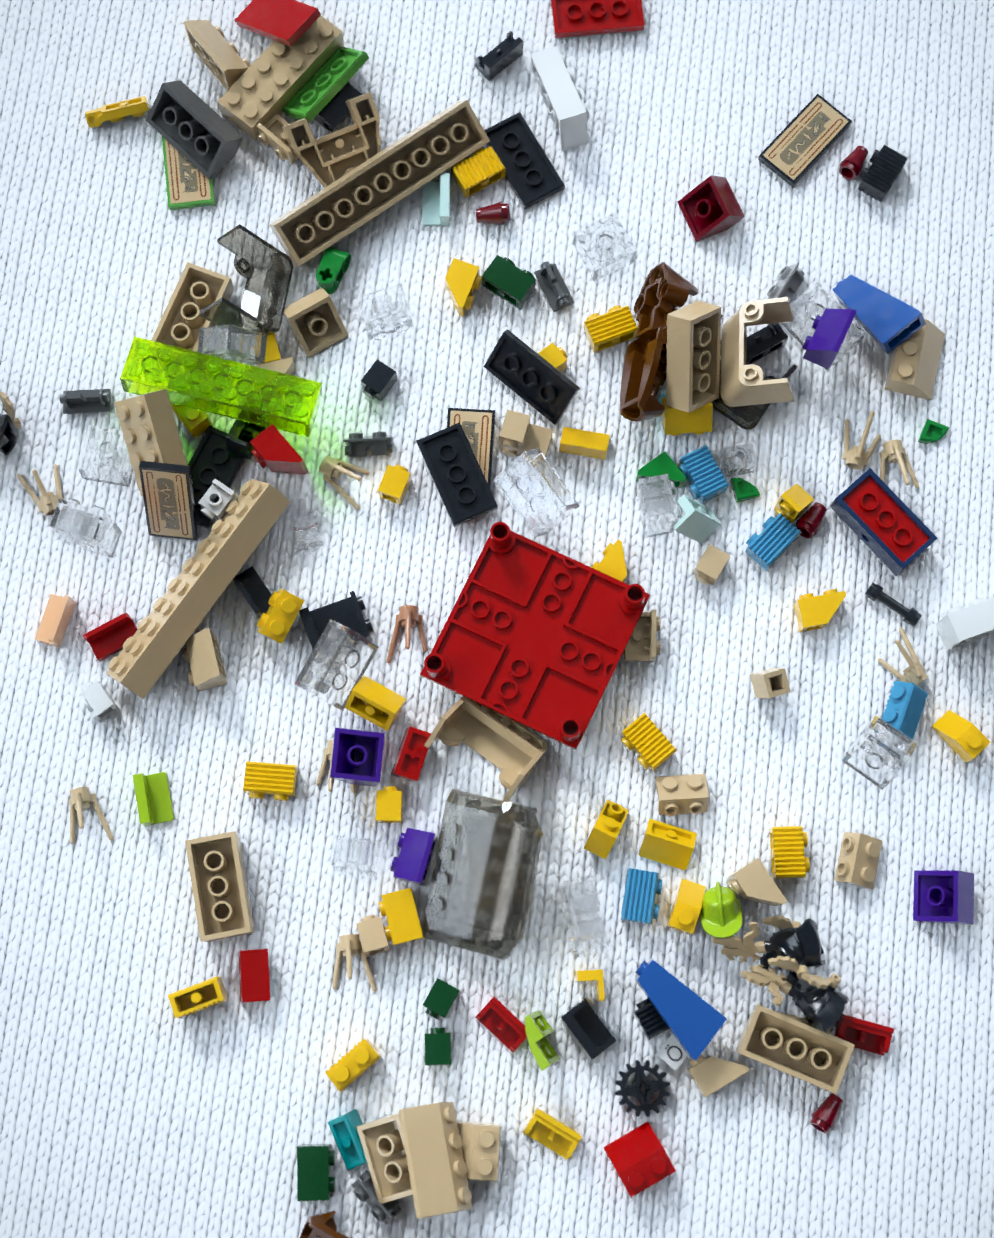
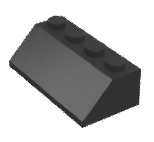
(193, 128)

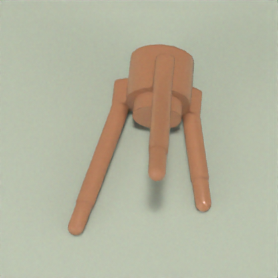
(407, 618)

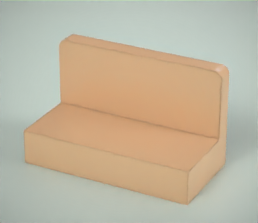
(55, 620)

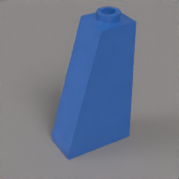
(879, 313)
(682, 1010)

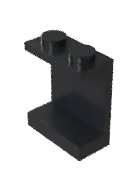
(346, 612)

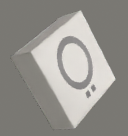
(672, 1052)

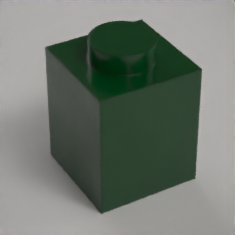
(440, 999)
(438, 1047)

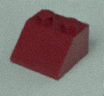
(710, 208)

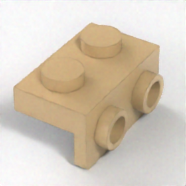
(273, 135)
(643, 642)
(682, 794)
(858, 860)

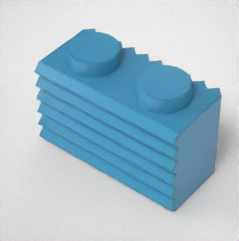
(703, 474)
(772, 541)
(905, 707)
(640, 896)

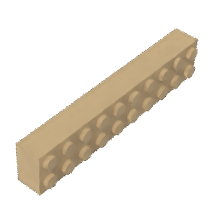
(379, 182)
(197, 587)

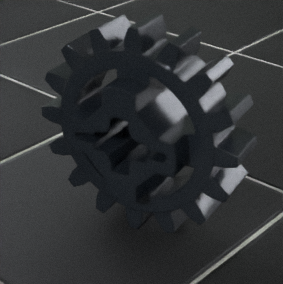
(630, 1090)

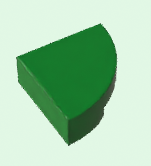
(932, 432)
(743, 490)

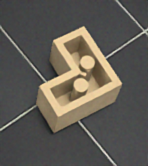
(520, 435)

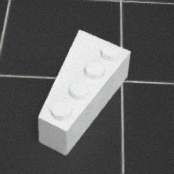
(561, 97)

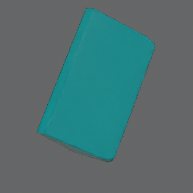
(347, 1138)

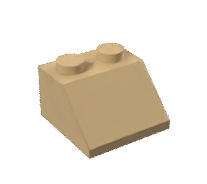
(315, 322)
(205, 660)
(755, 884)
(480, 1149)

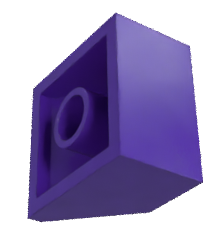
(828, 336)
(357, 757)
(414, 856)
(943, 896)

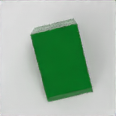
(662, 465)

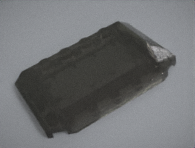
(483, 874)

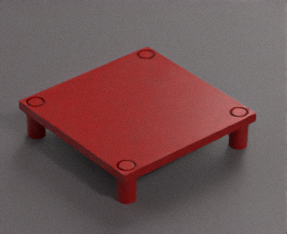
(535, 636)

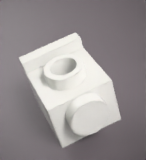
(216, 509)
(98, 700)

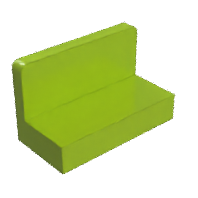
(153, 798)

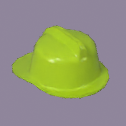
(721, 912)

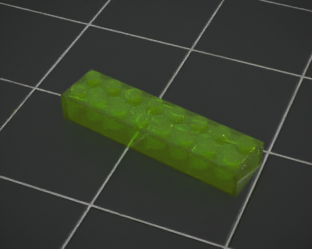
(222, 386)

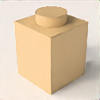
(710, 565)
(770, 683)
(372, 935)

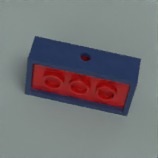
(883, 521)

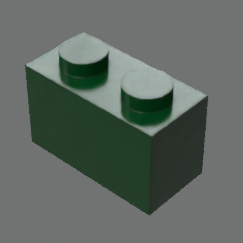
(509, 281)
(314, 1172)

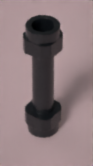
(910, 616)

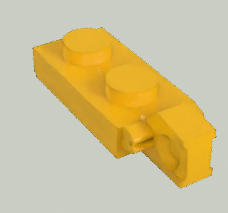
(116, 111)

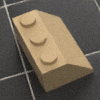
(215, 52)
(916, 363)
(386, 1157)

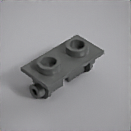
(553, 286)
(86, 401)
(377, 442)
(366, 1192)

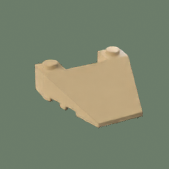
(341, 150)

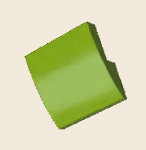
(537, 1030)

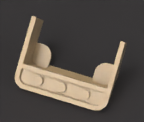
(745, 383)
(494, 737)

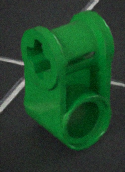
(332, 269)

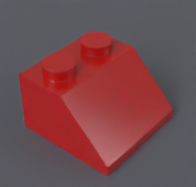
(276, 453)
(639, 1159)

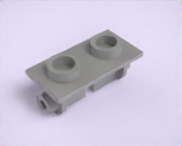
(789, 279)

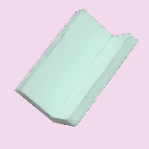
(436, 202)
(697, 522)

